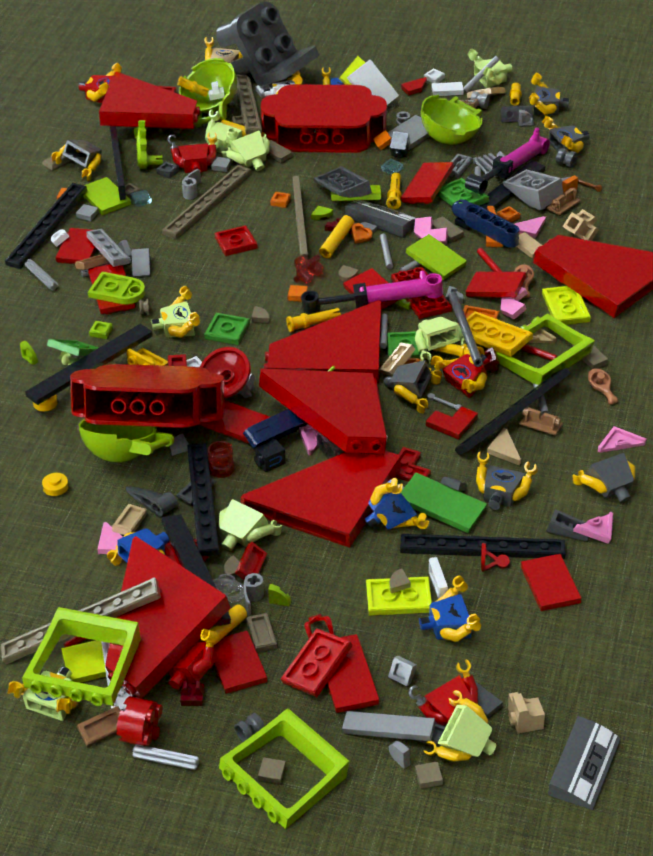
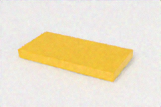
(497, 334)

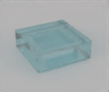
(391, 166)
(141, 198)

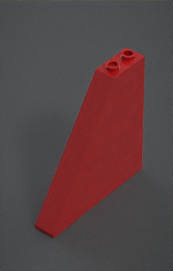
(137, 100)
(598, 271)
(345, 342)
(333, 403)
(327, 497)
(168, 624)

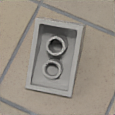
(535, 188)

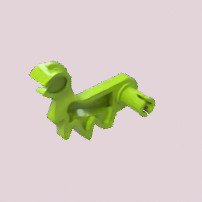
(143, 158)

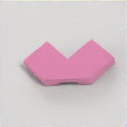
(423, 227)
(511, 306)

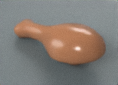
(529, 276)
(601, 382)

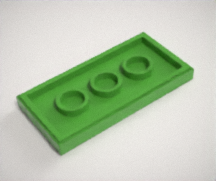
(443, 502)

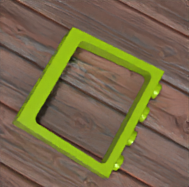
(582, 347)
(91, 627)
(309, 744)

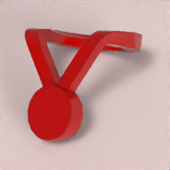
(501, 561)
(318, 617)

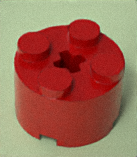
(139, 721)

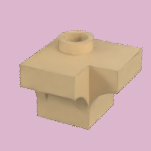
(582, 225)
(525, 713)

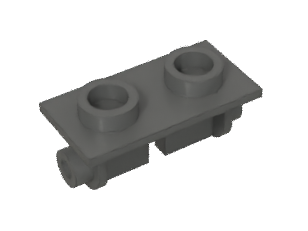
(511, 113)

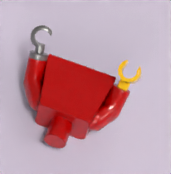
(194, 156)
(195, 661)
(437, 703)

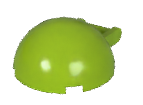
(205, 73)
(451, 120)
(122, 442)

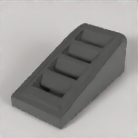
(562, 525)

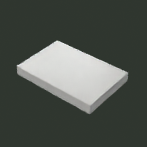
(371, 77)

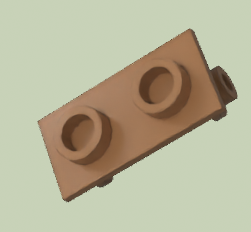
(564, 202)
(546, 423)

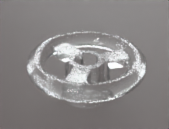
(227, 584)

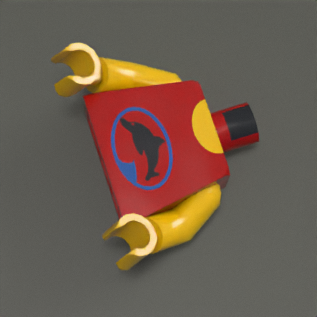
(98, 85)
(463, 373)

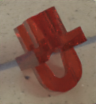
(304, 271)

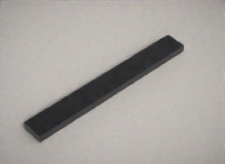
(118, 165)
(501, 193)
(45, 226)
(95, 359)
(512, 411)
(202, 500)
(473, 545)
(189, 554)

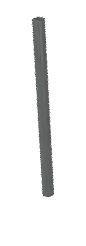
(466, 331)

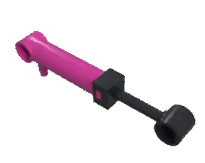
(505, 165)
(427, 285)

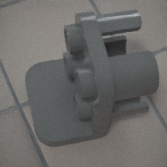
(264, 45)

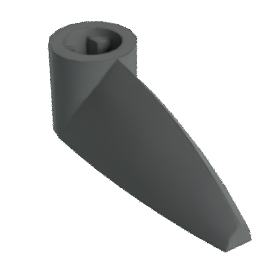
(153, 501)

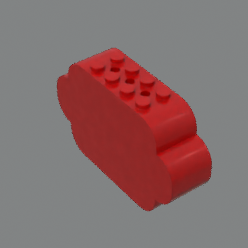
(343, 114)
(147, 395)

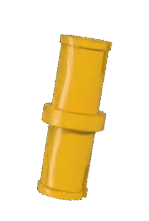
(193, 86)
(515, 94)

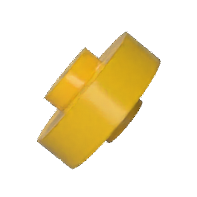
(47, 405)
(55, 484)

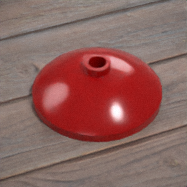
(229, 363)

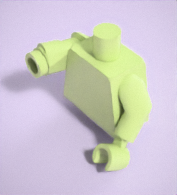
(225, 133)

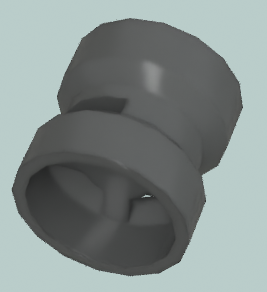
(566, 157)
(249, 727)

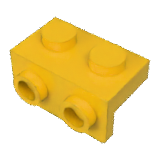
(144, 357)

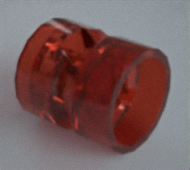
(221, 459)

